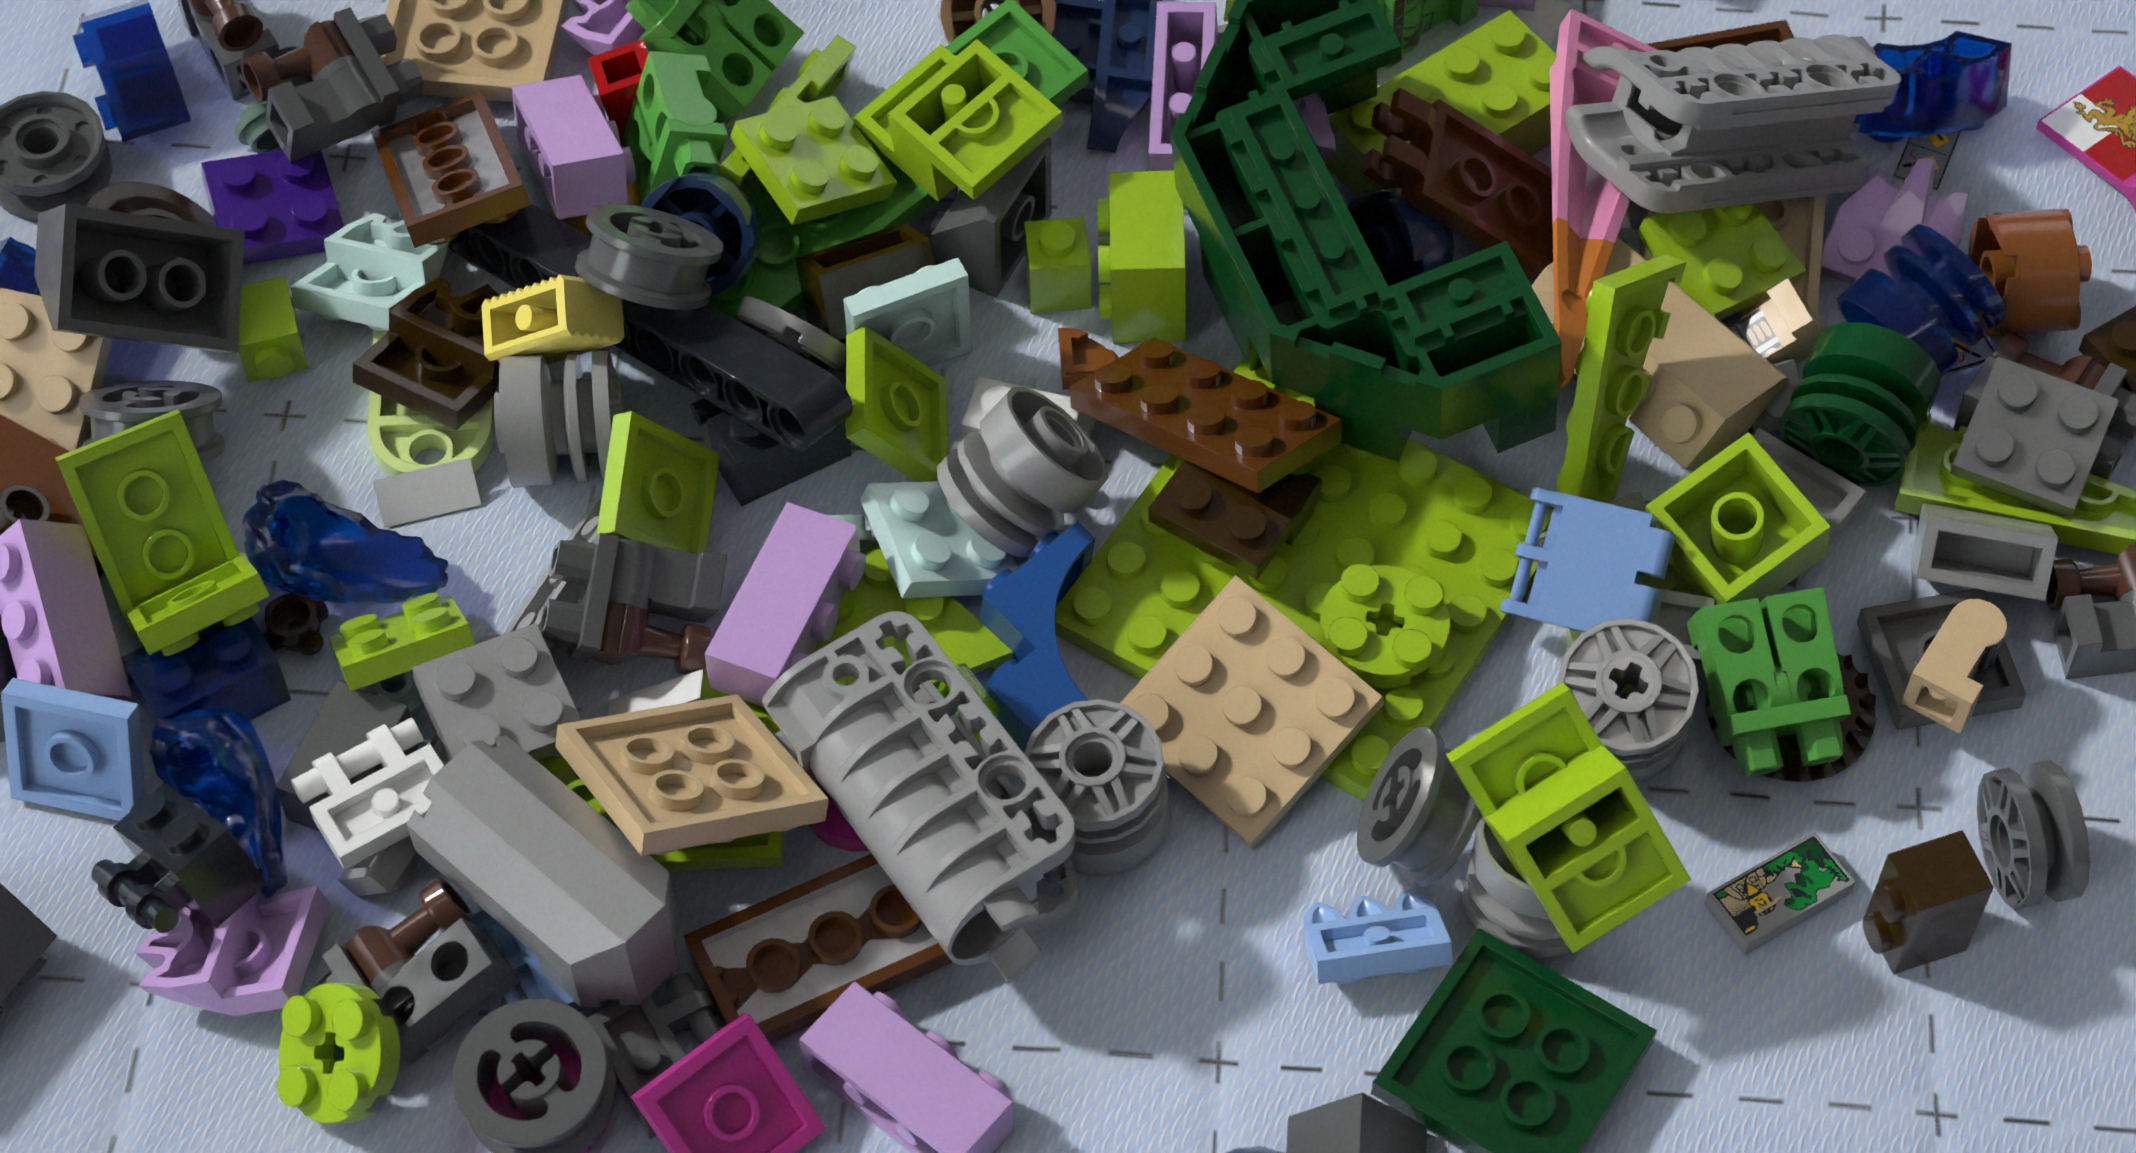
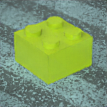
(1142, 257)
(1740, 526)

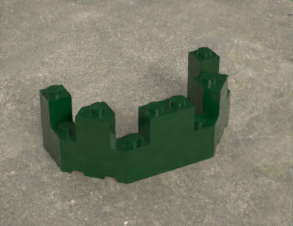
(1297, 274)

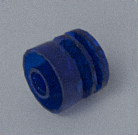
(1929, 297)

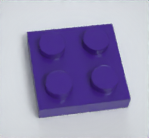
(277, 203)

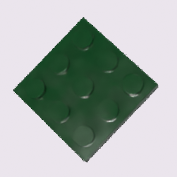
(1512, 1056)

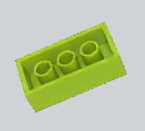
(1489, 75)

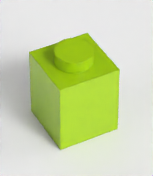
(1057, 265)
(269, 331)

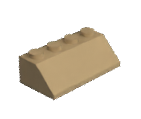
(1703, 378)

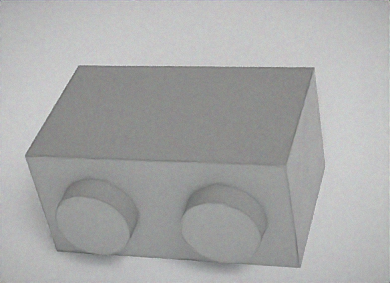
(1984, 551)

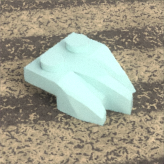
(367, 272)

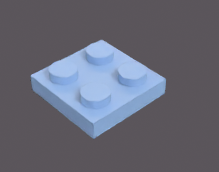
(72, 749)

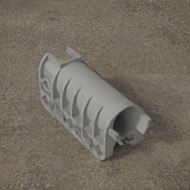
(1733, 121)
(929, 793)

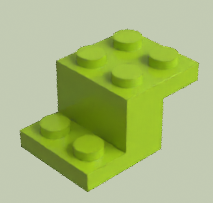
(958, 120)
(1568, 817)

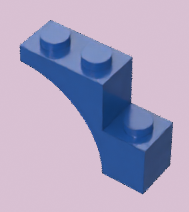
(1022, 615)

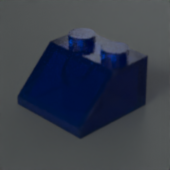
(222, 670)

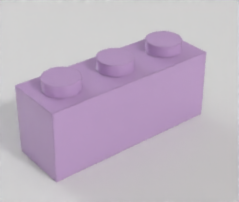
(1182, 44)
(571, 145)
(785, 602)
(58, 610)
(904, 1078)

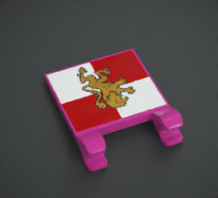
(2100, 129)

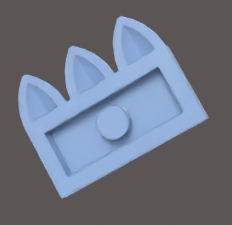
(1376, 939)

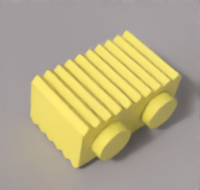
(551, 320)

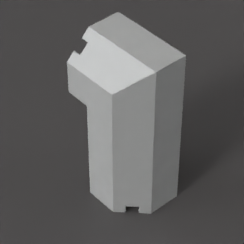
(551, 873)

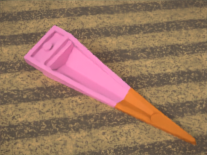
(1584, 203)

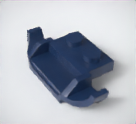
(1118, 50)

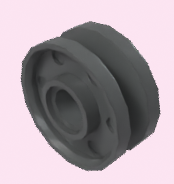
(50, 153)
(2033, 834)

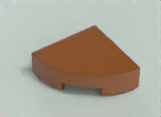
(1080, 355)

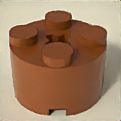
(2033, 268)

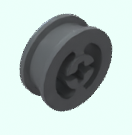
(648, 257)
(133, 403)
(1416, 811)
(515, 1049)

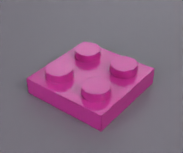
(729, 1098)

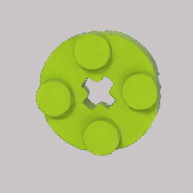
(1385, 592)
(308, 1073)

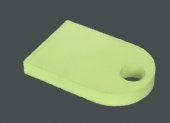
(401, 434)

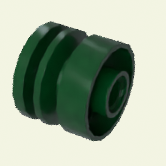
(1861, 402)

